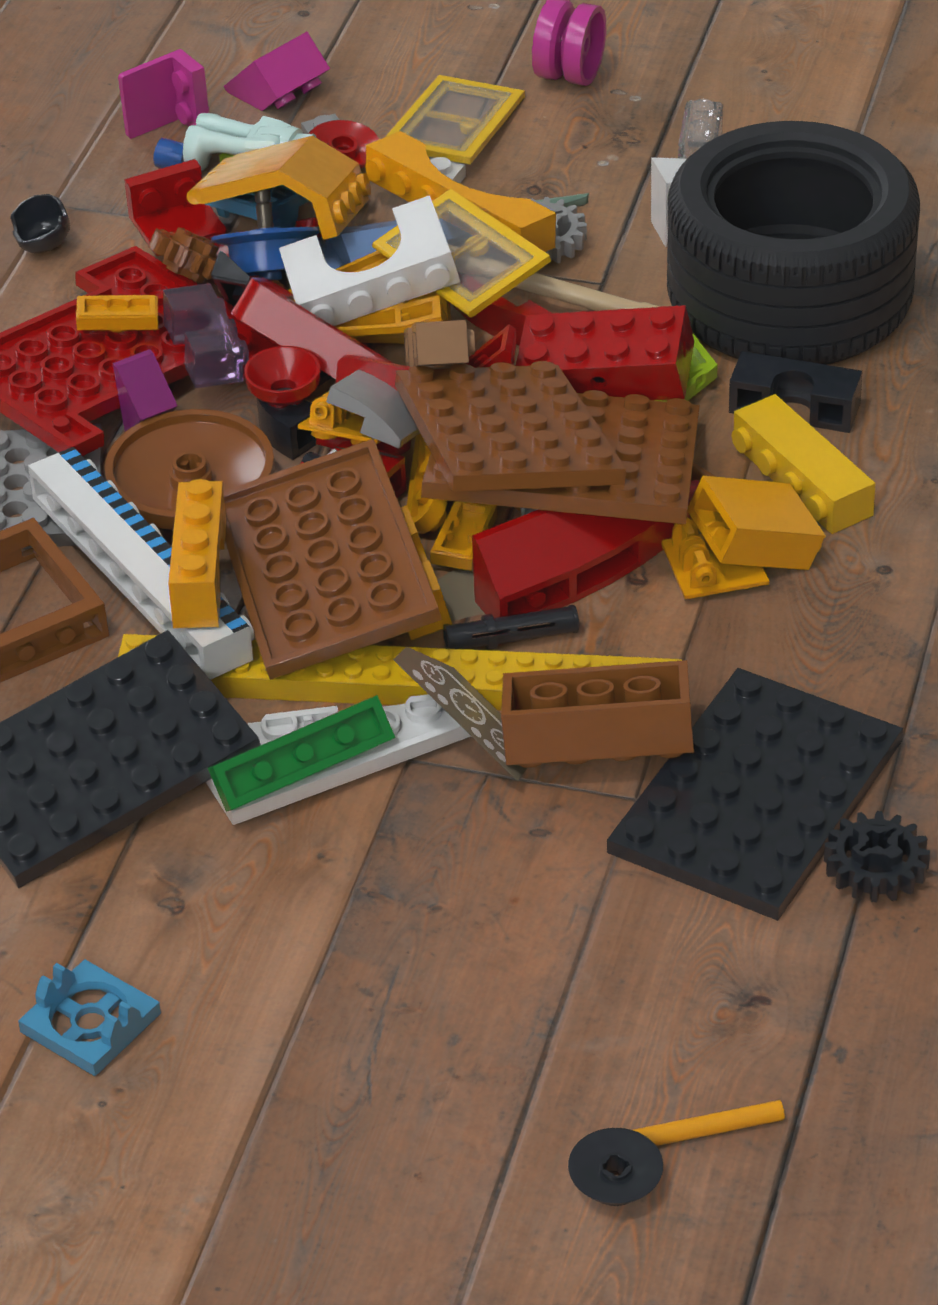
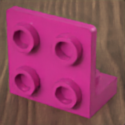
(162, 93)

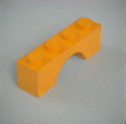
(195, 554)

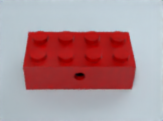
(615, 349)

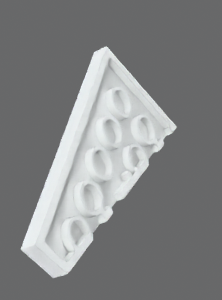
(418, 729)

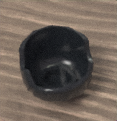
(40, 223)

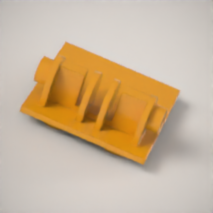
(331, 421)
(698, 568)

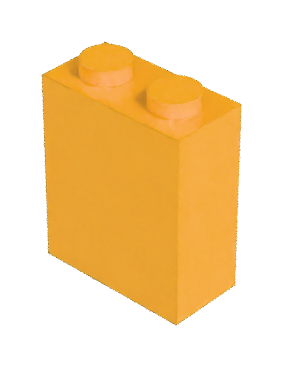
(755, 523)

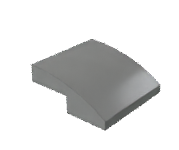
(379, 403)

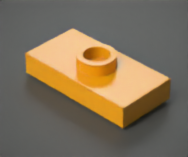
(117, 312)
(454, 540)

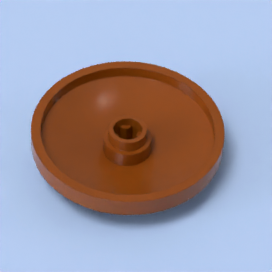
(183, 448)

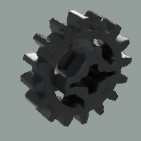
(876, 856)

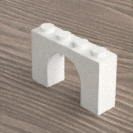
(415, 269)

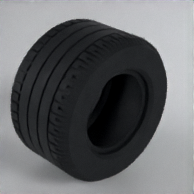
(793, 241)

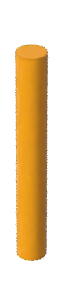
(714, 1123)

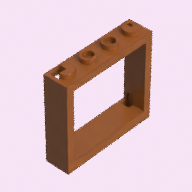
(60, 630)

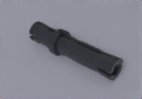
(557, 622)

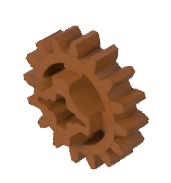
(185, 253)

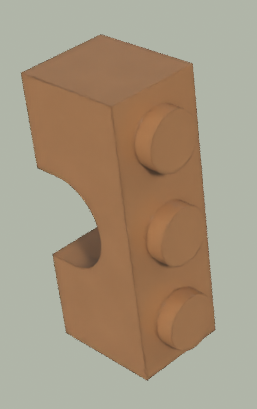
(438, 344)

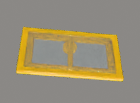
(458, 117)
(484, 250)

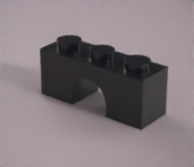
(827, 390)

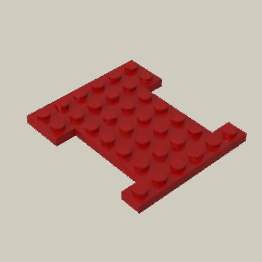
(65, 377)

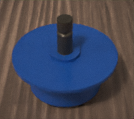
(258, 249)

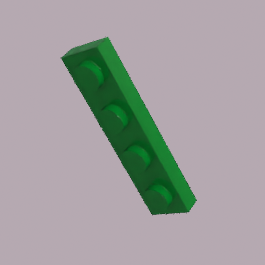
(301, 753)

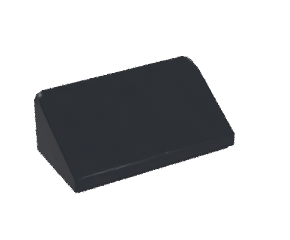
(229, 278)

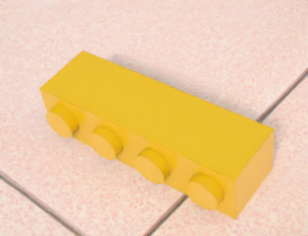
(798, 454)

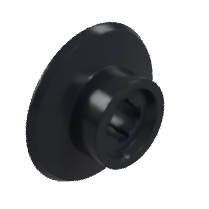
(620, 1151)

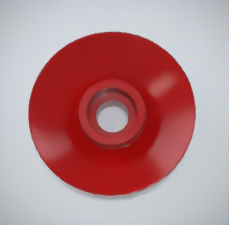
(346, 137)

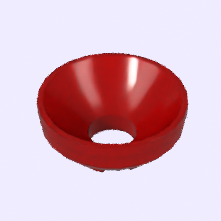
(282, 368)

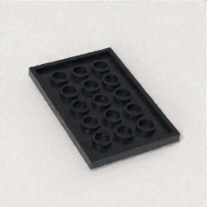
(109, 754)
(756, 794)

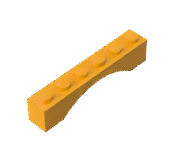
(404, 169)

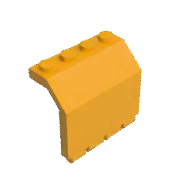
(302, 165)

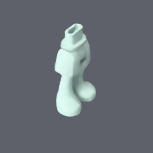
(225, 135)

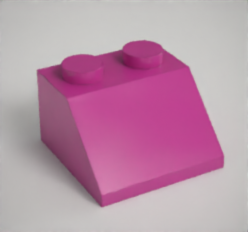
(280, 74)

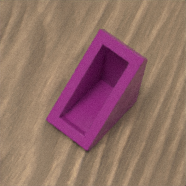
(142, 389)

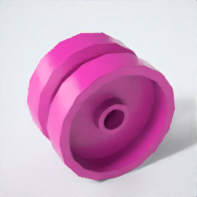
(569, 41)

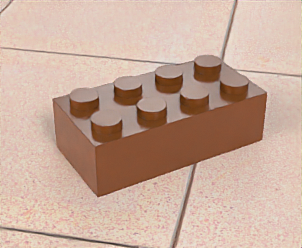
(596, 713)

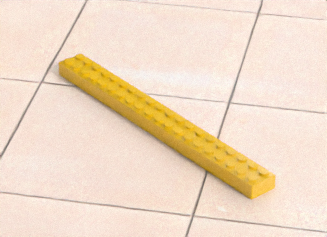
(374, 672)

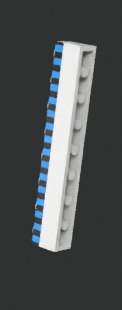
(132, 555)

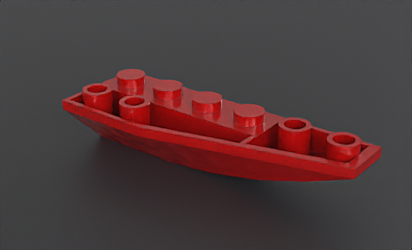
(559, 558)

